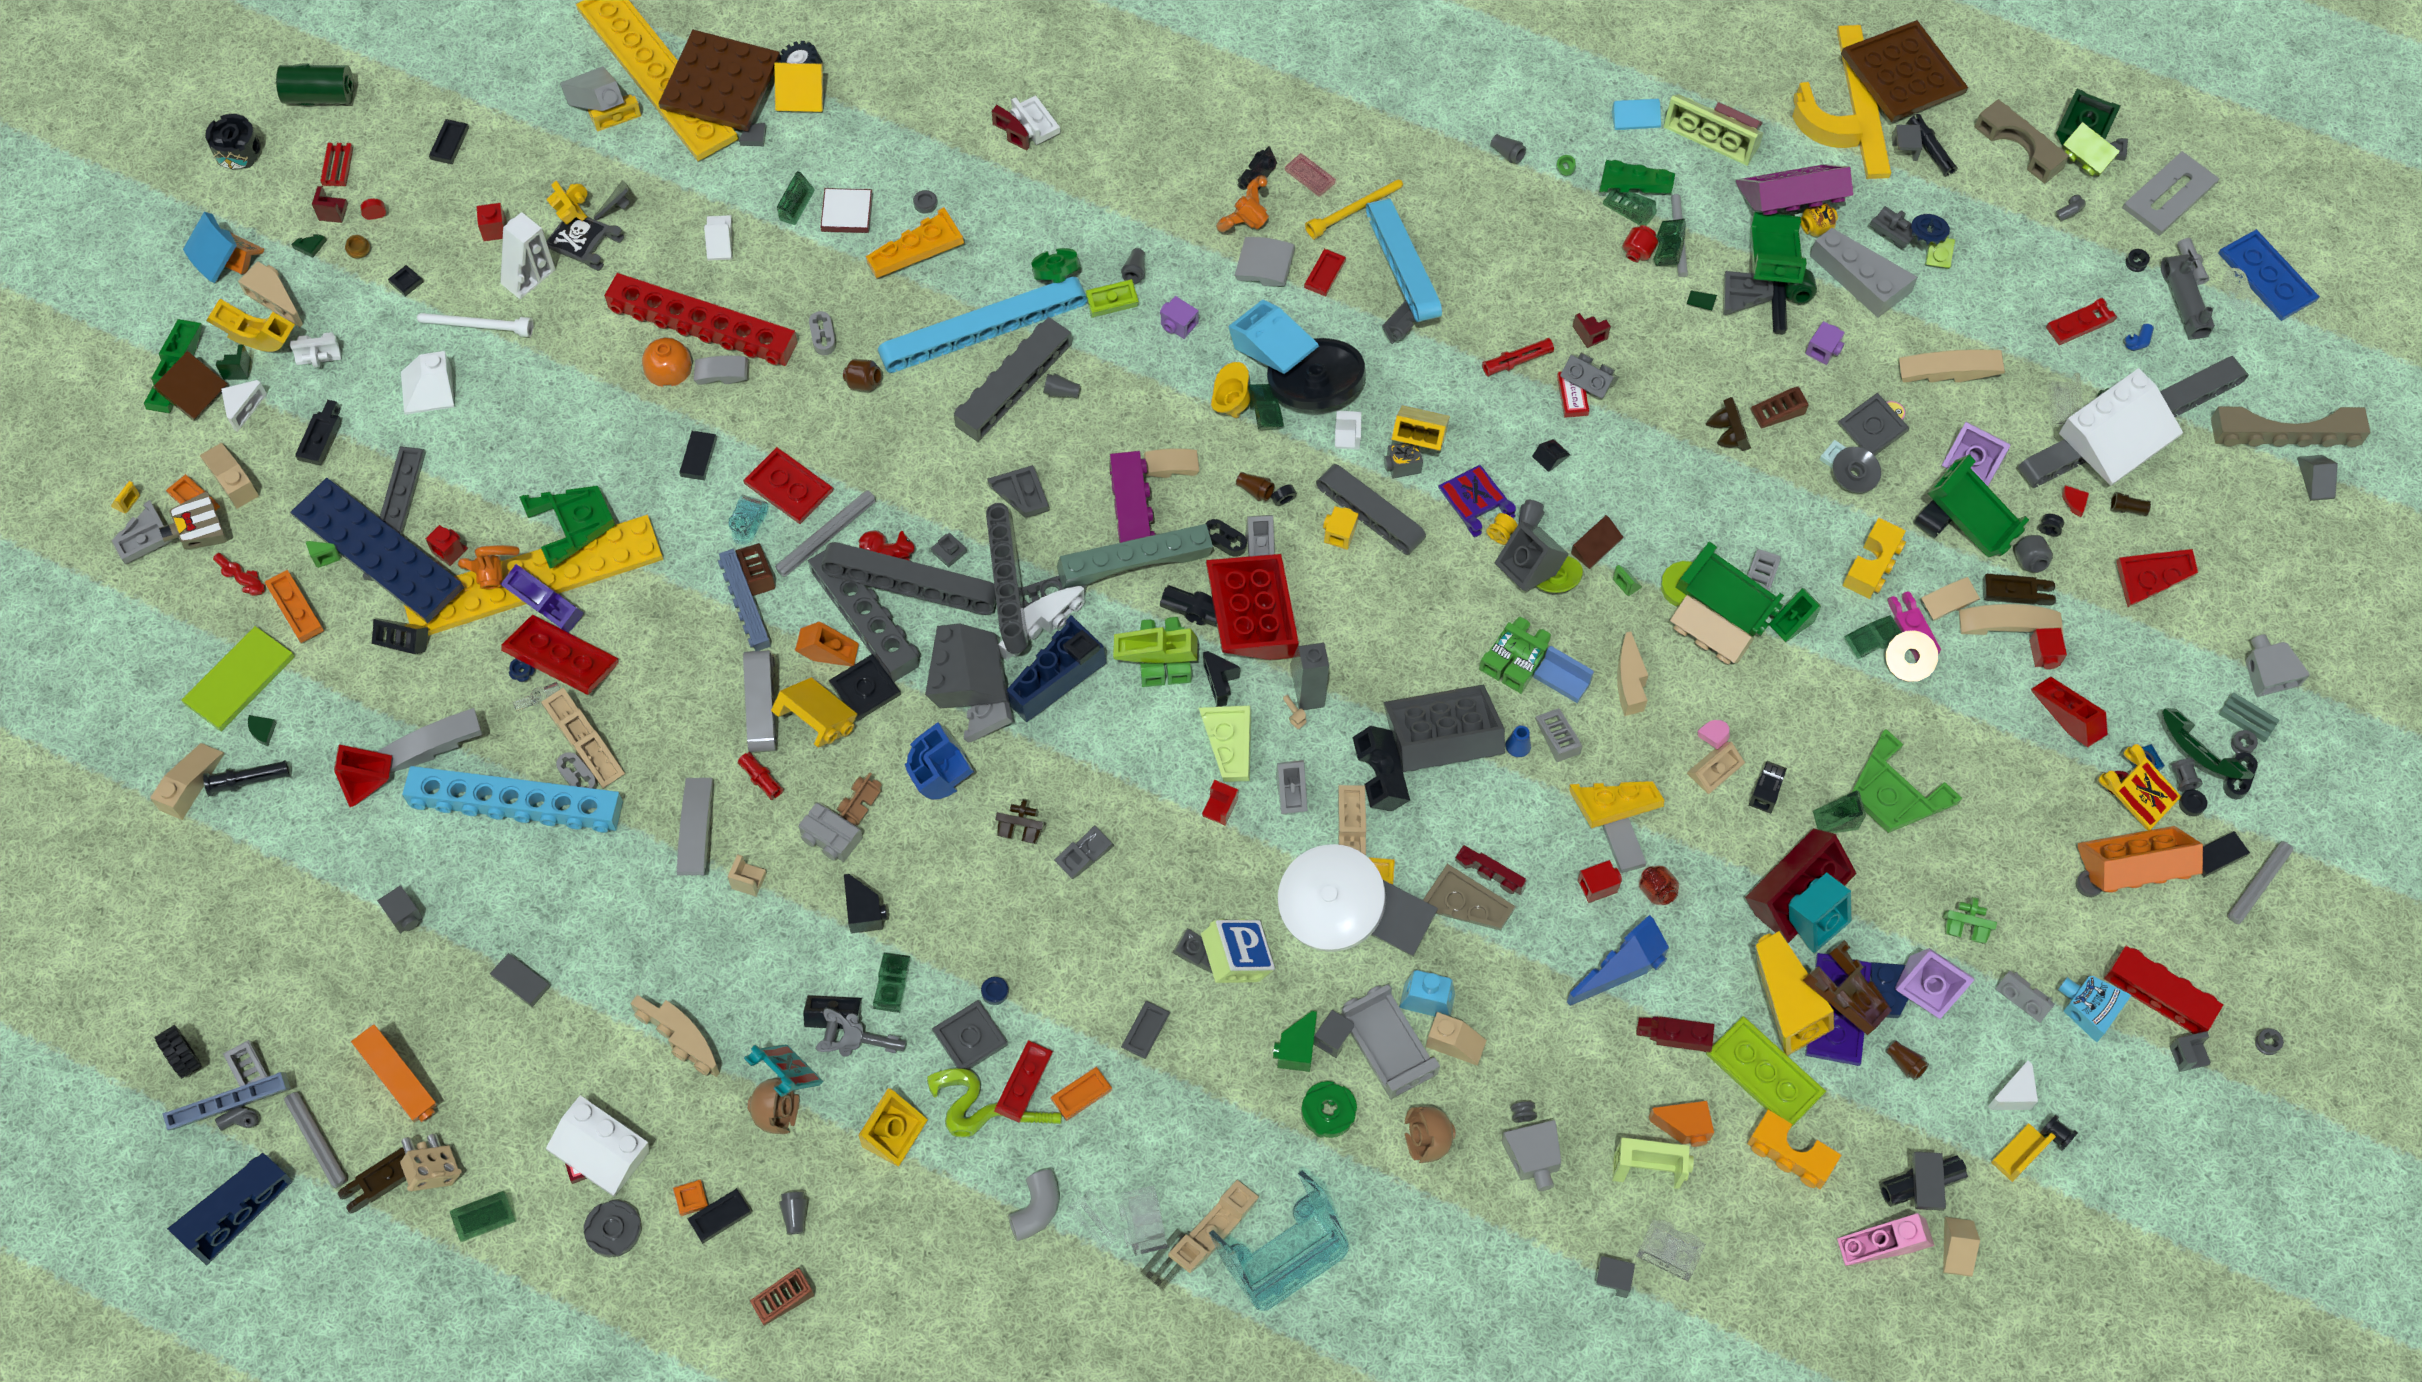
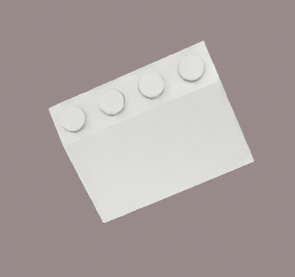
(2122, 427)

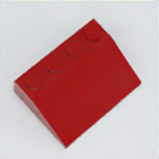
(1253, 606)

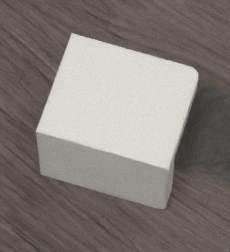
(1348, 430)

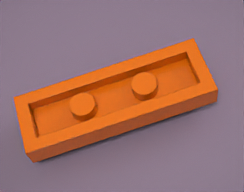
(294, 606)

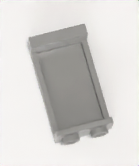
(1389, 1042)

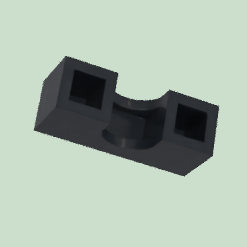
(1379, 750)

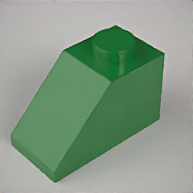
(1296, 1044)

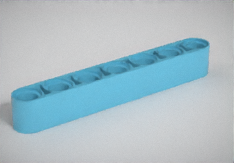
(1403, 260)

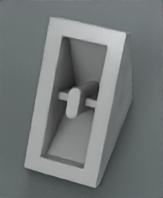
(1291, 786)

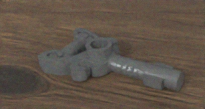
(853, 1035)

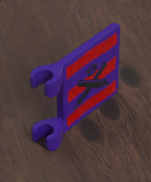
(1474, 495)

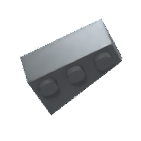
(965, 668)

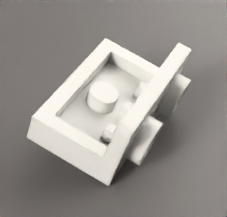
(1035, 119)

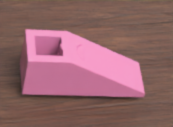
(1886, 1240)

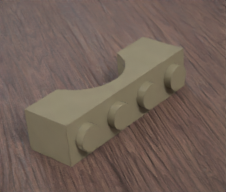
(2002, 122)

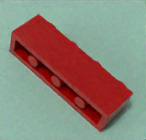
(2163, 991)

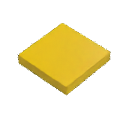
(798, 87)

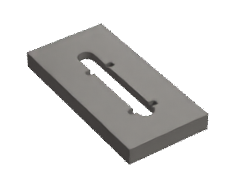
(2160, 220)

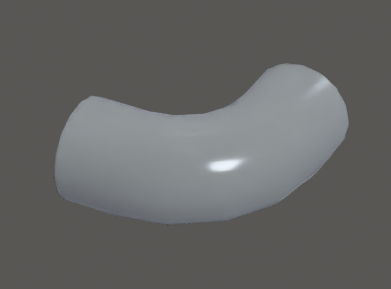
(1041, 1206)

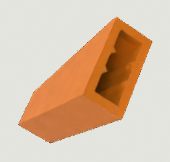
(394, 1074)

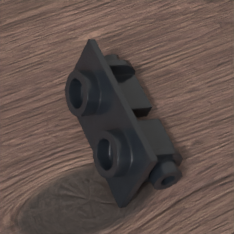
(1261, 164)

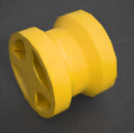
(1502, 528)

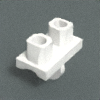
(316, 350)

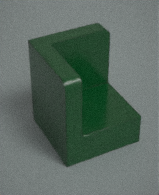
(235, 365)

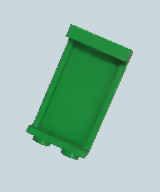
(1776, 248)
(1976, 508)
(1729, 592)

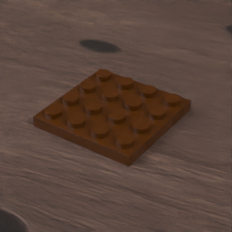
(1904, 70)
(719, 80)

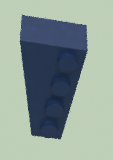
(230, 1208)

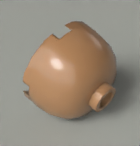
(767, 1105)
(1430, 1133)

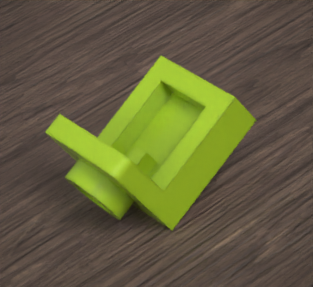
(1940, 254)

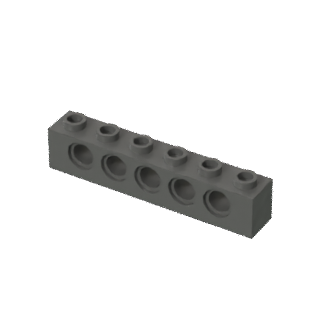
(894, 663)

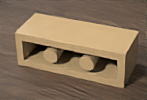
(1711, 630)

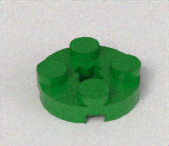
(1056, 265)
(1322, 1124)

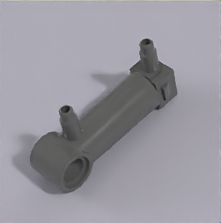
(2196, 316)

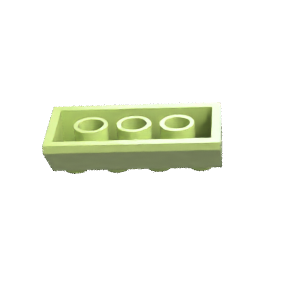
(1712, 129)

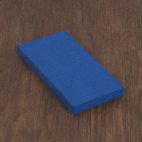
(2269, 275)

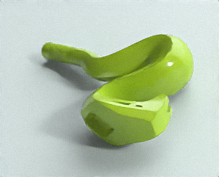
(966, 1127)

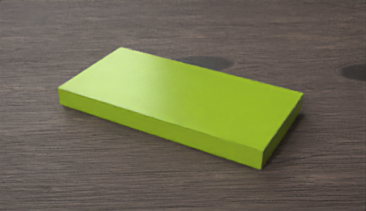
(237, 678)
(1765, 1071)

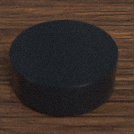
(1283, 495)
(2193, 803)

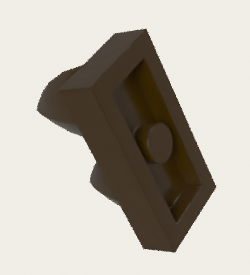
(1726, 417)

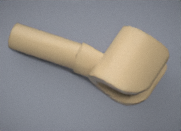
(1298, 717)

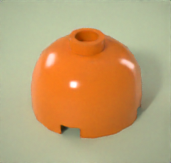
(666, 362)

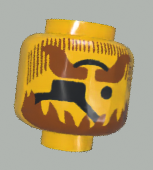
(1818, 219)

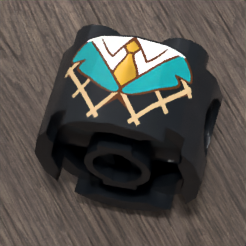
(233, 141)

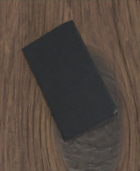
(815, 1006)

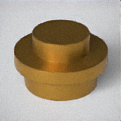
(357, 246)

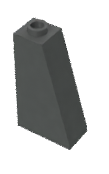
(1310, 675)

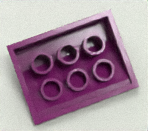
(1797, 187)

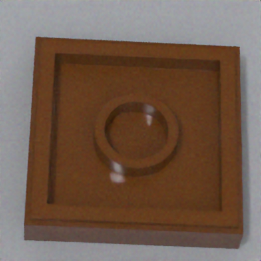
(190, 385)

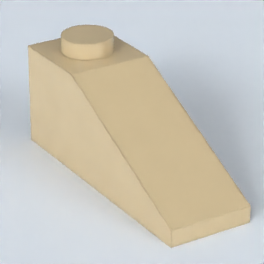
(265, 287)
(229, 475)
(185, 781)

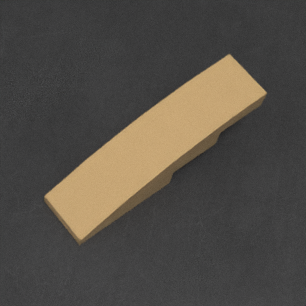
(1956, 364)
(582, 737)
(1352, 817)

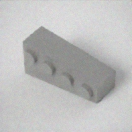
(1863, 272)

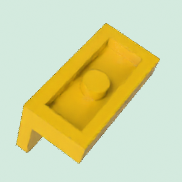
(617, 114)
(2021, 1152)

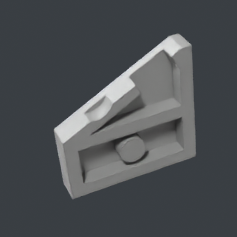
(140, 535)

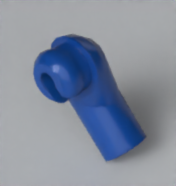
(2142, 340)

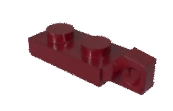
(1491, 869)
(1677, 1033)

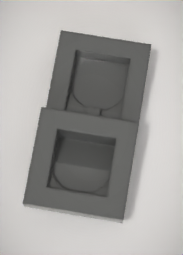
(1084, 853)

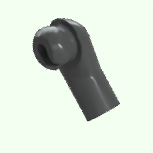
(239, 1116)

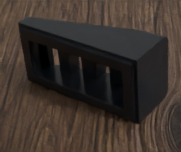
(415, 636)

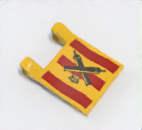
(2143, 790)

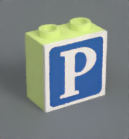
(1237, 951)

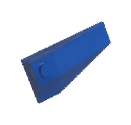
(1640, 952)

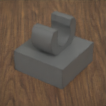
(948, 549)

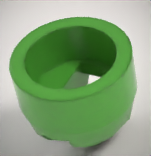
(1570, 161)

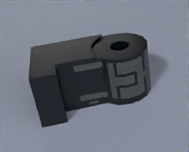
(1768, 787)

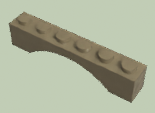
(2240, 426)

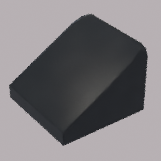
(1550, 454)

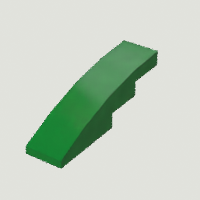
(181, 339)

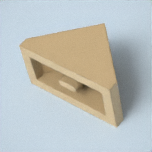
(1960, 1246)

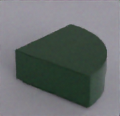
(309, 245)
(261, 728)

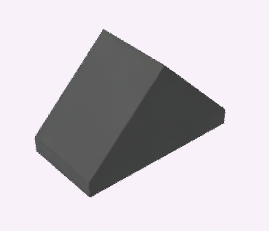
(2319, 476)

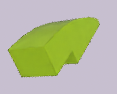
(1156, 646)

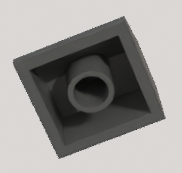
(1530, 556)

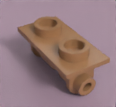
(864, 791)

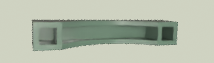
(1173, 546)

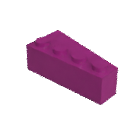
(1130, 495)

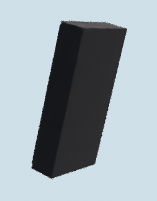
(448, 141)
(698, 455)
(2222, 853)
(719, 1215)

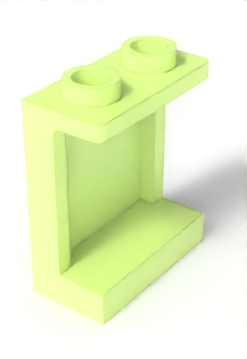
(1652, 1156)

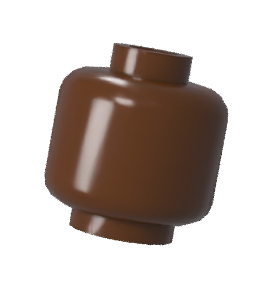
(862, 375)

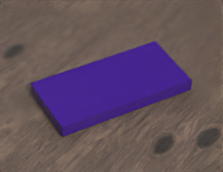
(1846, 1040)

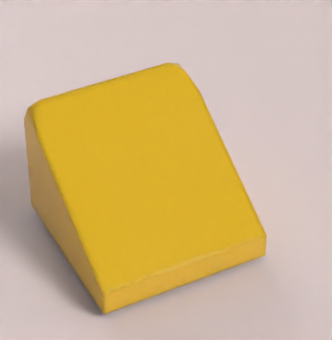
(126, 498)

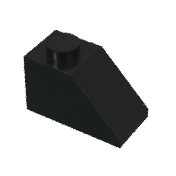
(863, 907)

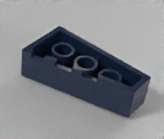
(1052, 673)

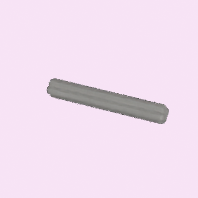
(2260, 882)
(315, 1140)

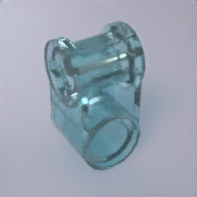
(747, 519)

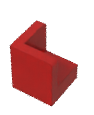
(1221, 802)

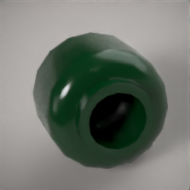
(1802, 292)

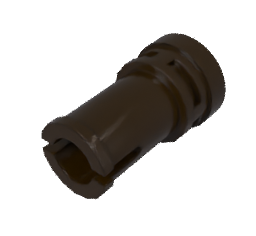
(2124, 503)

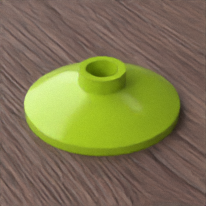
(1565, 579)

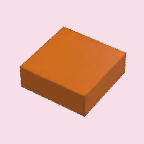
(690, 1197)

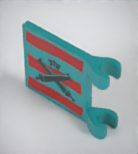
(787, 1065)

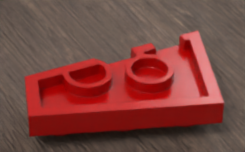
(2153, 573)

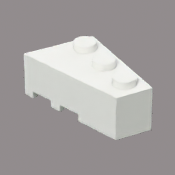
(524, 256)

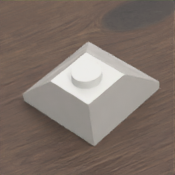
(427, 384)

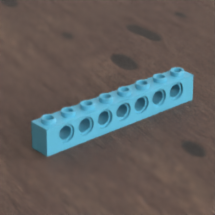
(450, 783)

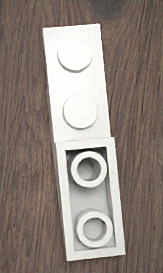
(1049, 613)

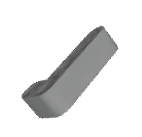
(759, 700)

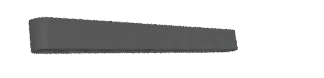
(2179, 398)

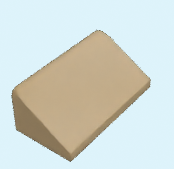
(1716, 767)

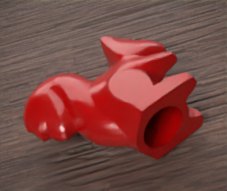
(876, 542)

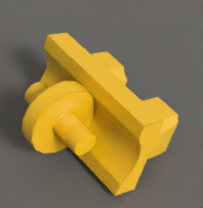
(567, 201)

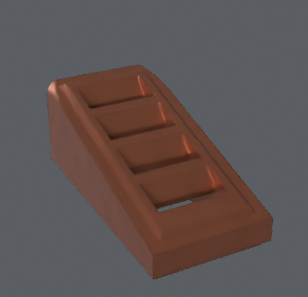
(1794, 400)
(760, 582)
(785, 1282)

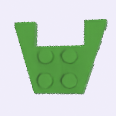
(1892, 798)

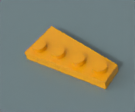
(925, 241)

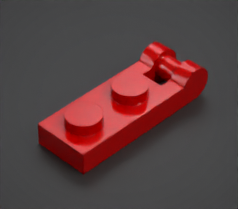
(2081, 322)

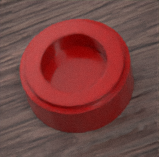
(373, 209)

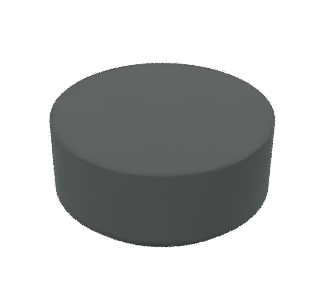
(925, 201)
(2085, 886)

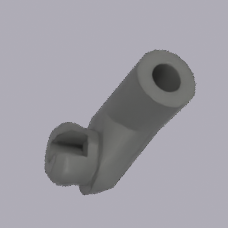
(2075, 206)

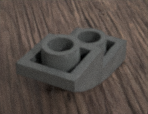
(1192, 949)

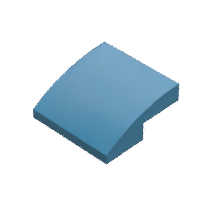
(209, 247)

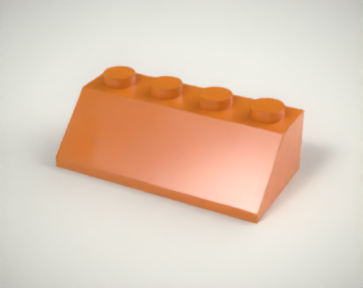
(2141, 858)

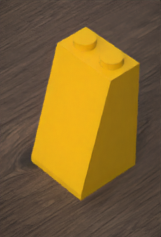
(1796, 1008)

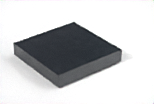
(865, 687)

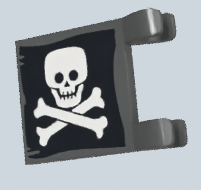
(581, 239)

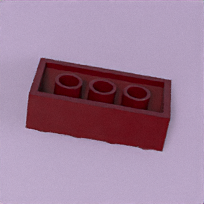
(1809, 860)

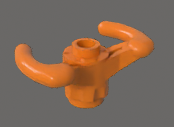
(1247, 208)
(487, 565)

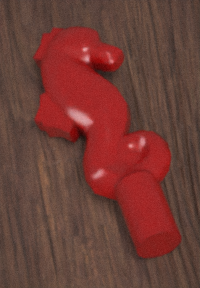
(248, 579)

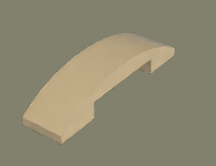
(2007, 618)
(1223, 1218)

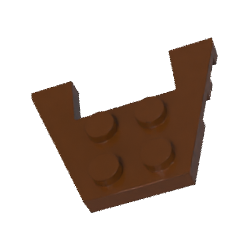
(1854, 996)

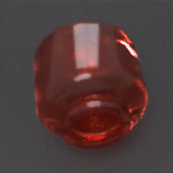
(1659, 885)

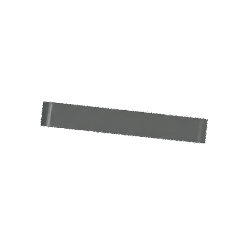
(909, 578)
(1006, 578)

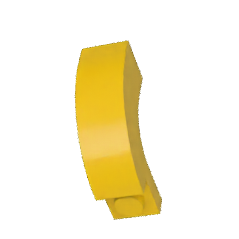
(1821, 126)
(253, 332)

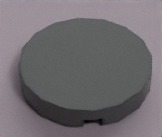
(618, 1237)

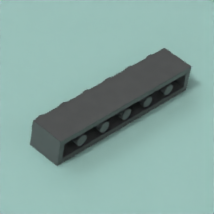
(1012, 379)

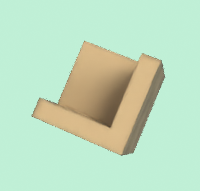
(746, 877)

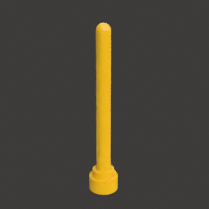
(1316, 227)

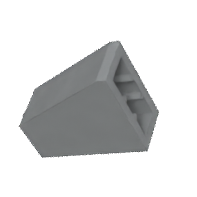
(592, 90)

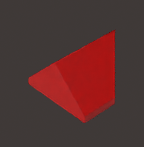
(360, 772)

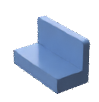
(1564, 674)

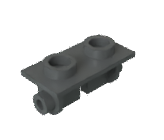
(1399, 323)

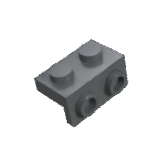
(1588, 375)

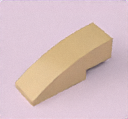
(1631, 677)

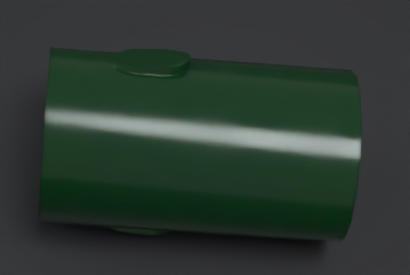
(314, 84)

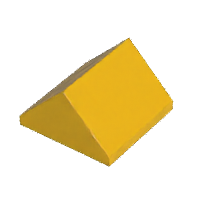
(892, 1128)

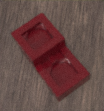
(1015, 130)

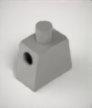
(2274, 667)
(1534, 1152)

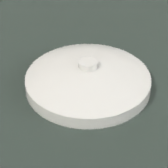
(1331, 898)

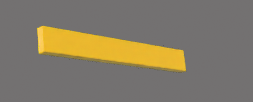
(1864, 105)

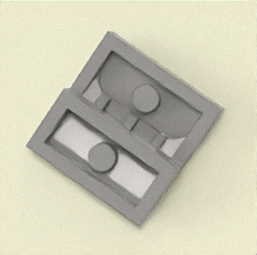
(1265, 261)

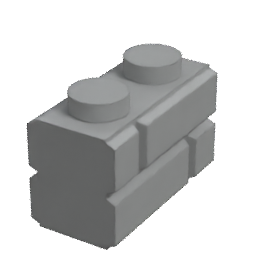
(829, 832)

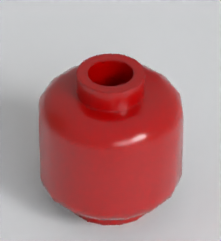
(1640, 243)

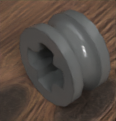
(2250, 738)
(2268, 1034)
(1523, 1112)

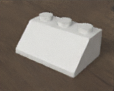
(597, 1146)

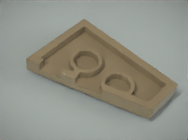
(1467, 900)

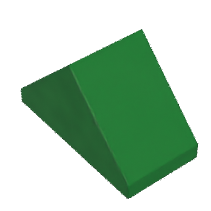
(1796, 615)

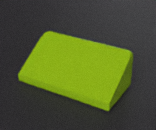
(1111, 298)

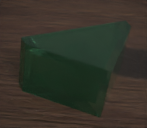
(1841, 815)

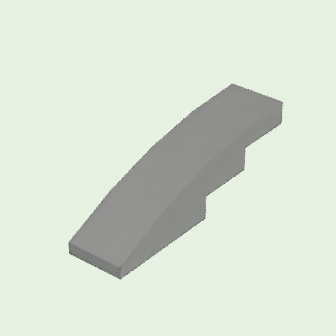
(432, 739)
(694, 826)

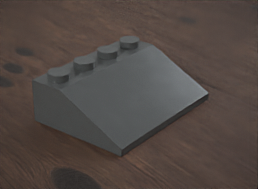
(1445, 727)

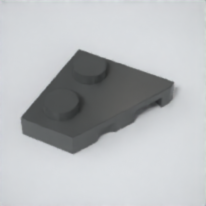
(1744, 291)
(1021, 491)

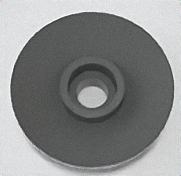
(1861, 462)

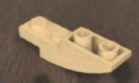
(682, 1033)

